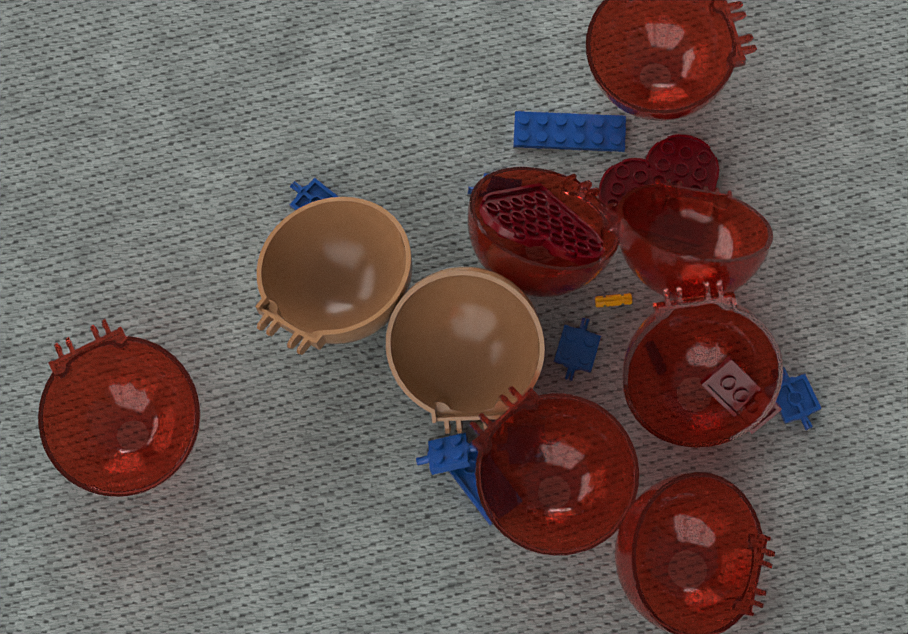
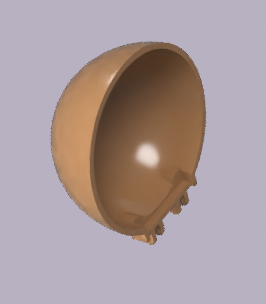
(332, 272)
(463, 343)

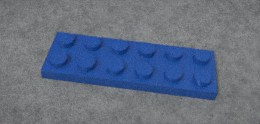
(569, 131)

